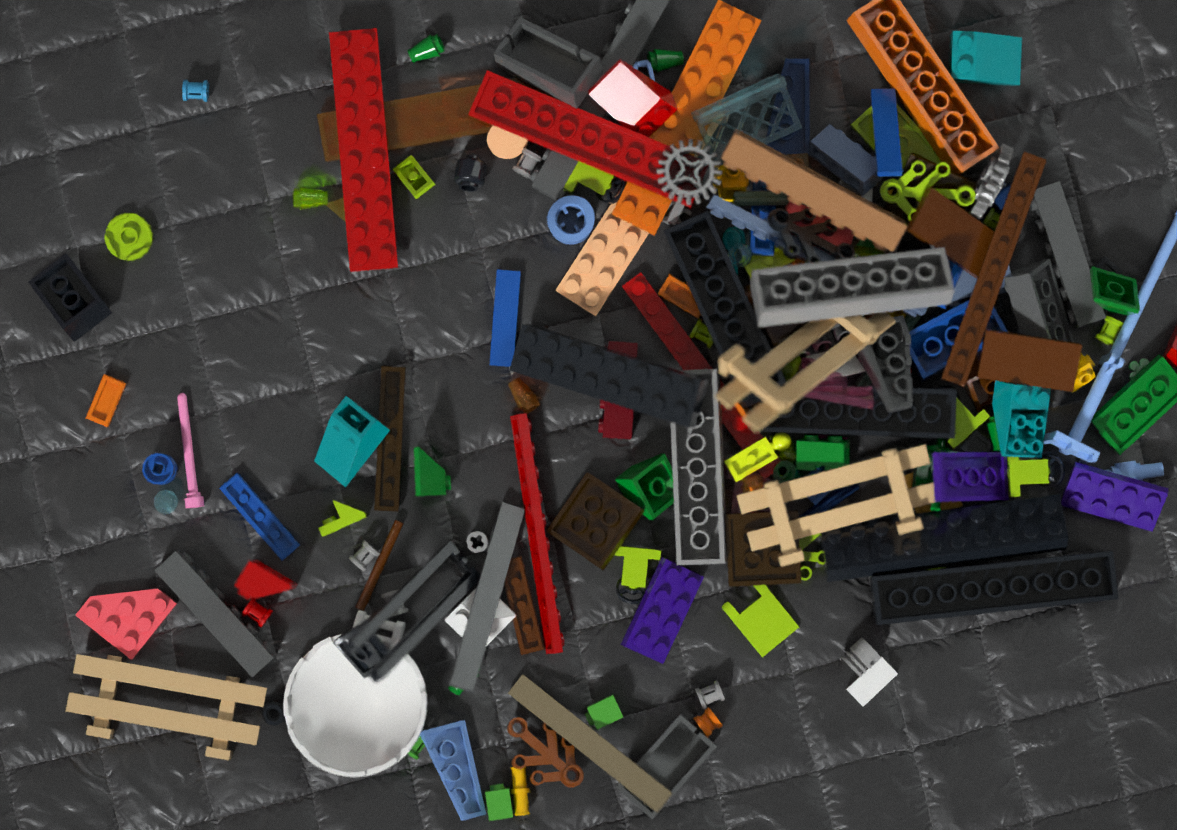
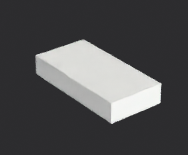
(871, 682)

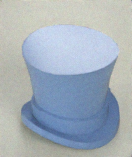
(571, 219)

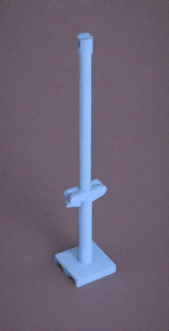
(1110, 362)

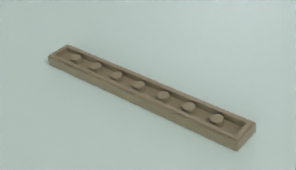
(590, 743)

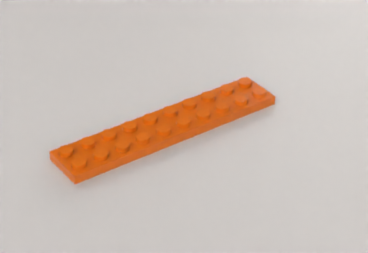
(700, 84)

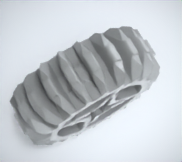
(698, 166)

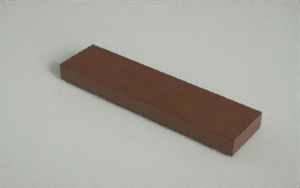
(521, 603)

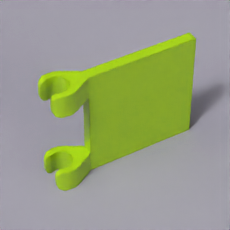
(763, 622)

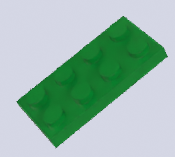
(1137, 405)

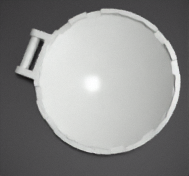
(348, 720)

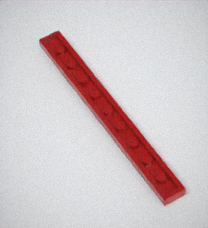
(688, 356)
(538, 541)

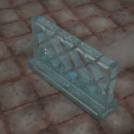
(744, 99)

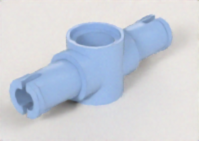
(1138, 471)

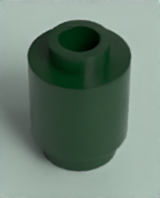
(786, 471)

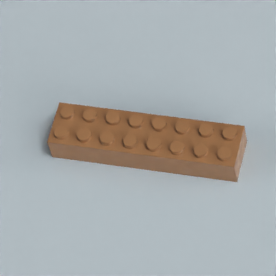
(813, 190)

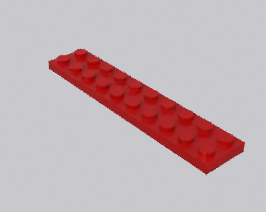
(577, 134)
(363, 150)

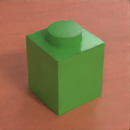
(603, 712)
(499, 802)

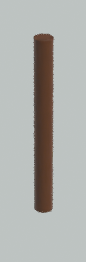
(379, 565)

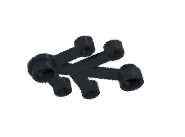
(784, 223)

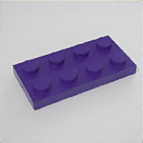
(970, 476)
(1114, 496)
(662, 610)

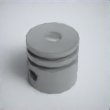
(861, 657)

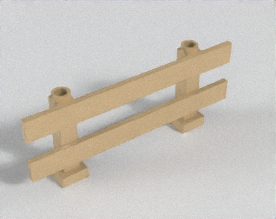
(778, 399)
(786, 531)
(107, 708)

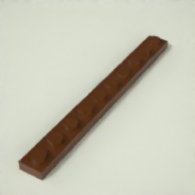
(993, 269)

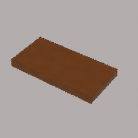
(947, 225)
(1029, 360)

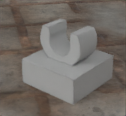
(673, 213)

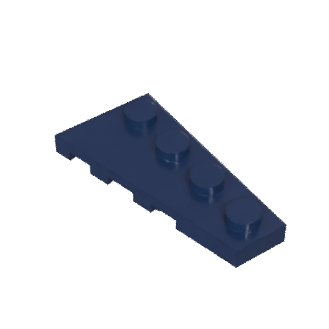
(797, 79)

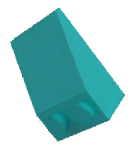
(985, 58)

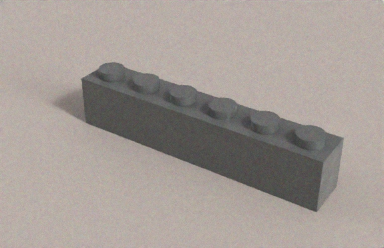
(1066, 254)
(214, 612)

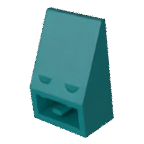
(1020, 418)
(349, 441)

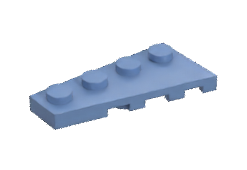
(454, 761)

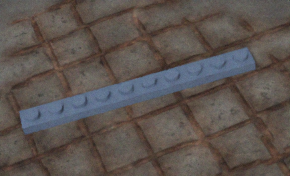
(761, 229)

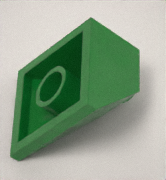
(1114, 291)
(429, 475)
(649, 485)

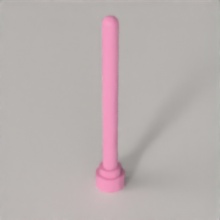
(193, 497)

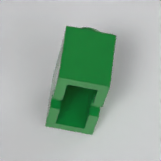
(819, 452)

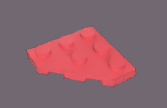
(127, 617)

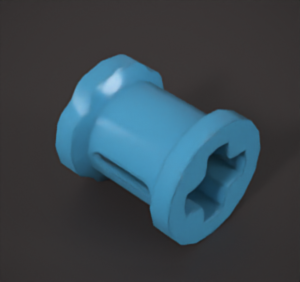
(195, 90)

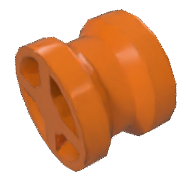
(708, 722)

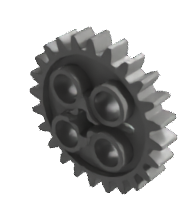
(991, 180)

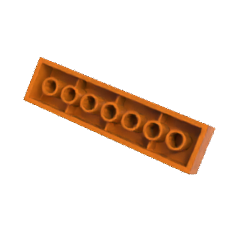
(922, 84)

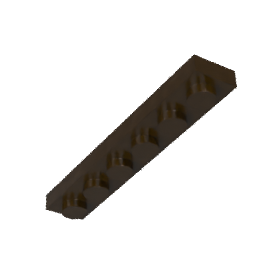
(390, 449)

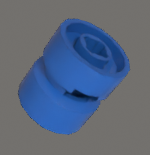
(160, 469)

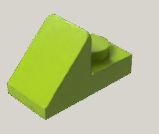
(413, 177)
(348, 516)

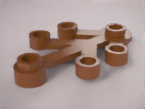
(547, 756)

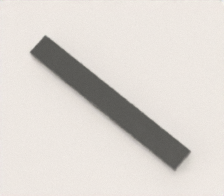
(486, 597)

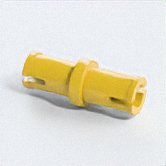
(520, 791)

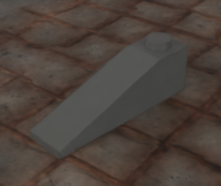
(889, 365)

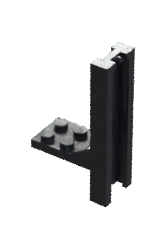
(365, 648)

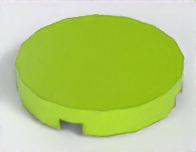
(128, 236)

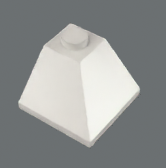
(459, 617)

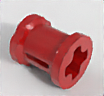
(257, 612)

